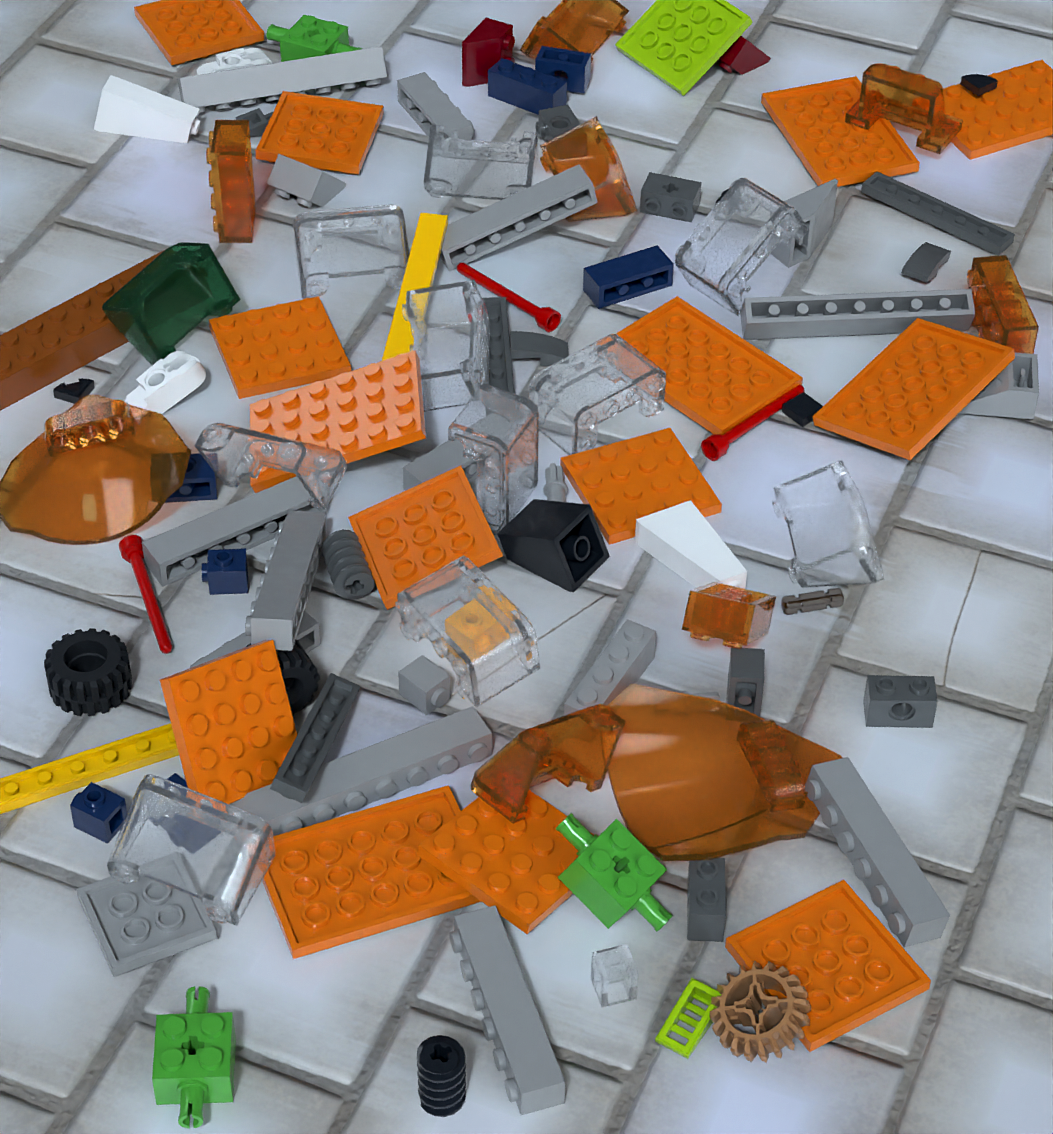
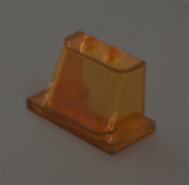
(905, 100)

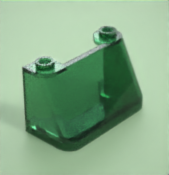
(171, 299)

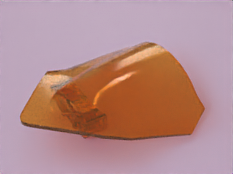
(93, 473)
(708, 775)

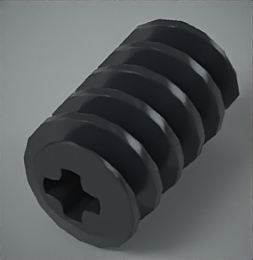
(441, 1075)

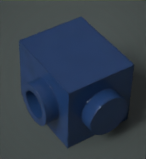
(226, 571)
(98, 812)

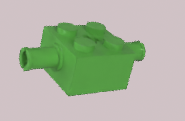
(310, 38)
(612, 873)
(194, 1058)

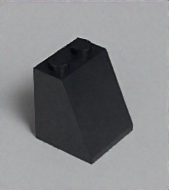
(555, 542)

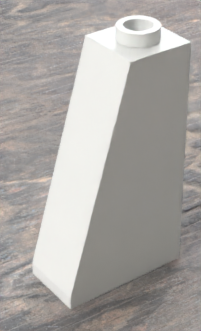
(144, 113)
(689, 546)

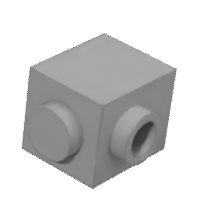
(424, 684)

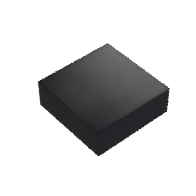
(801, 409)

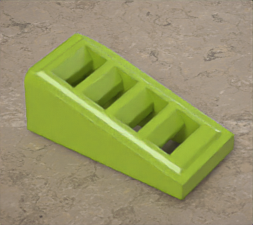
(701, 993)

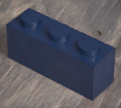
(525, 87)
(628, 276)

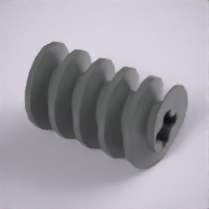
(347, 565)

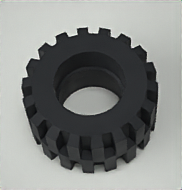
(88, 672)
(298, 675)

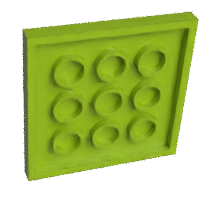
(683, 39)

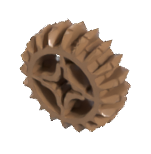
(736, 1009)

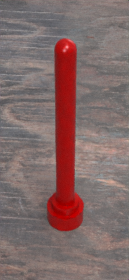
(546, 318)
(716, 444)
(132, 552)

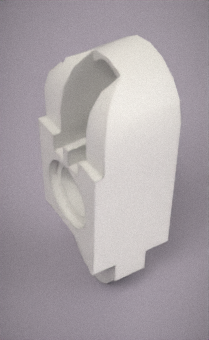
(235, 60)
(167, 382)

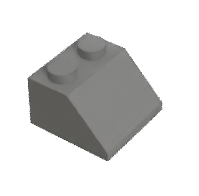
(304, 182)

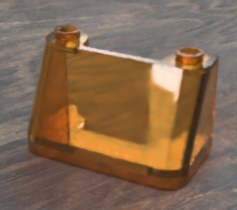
(576, 26)
(597, 156)
(563, 749)

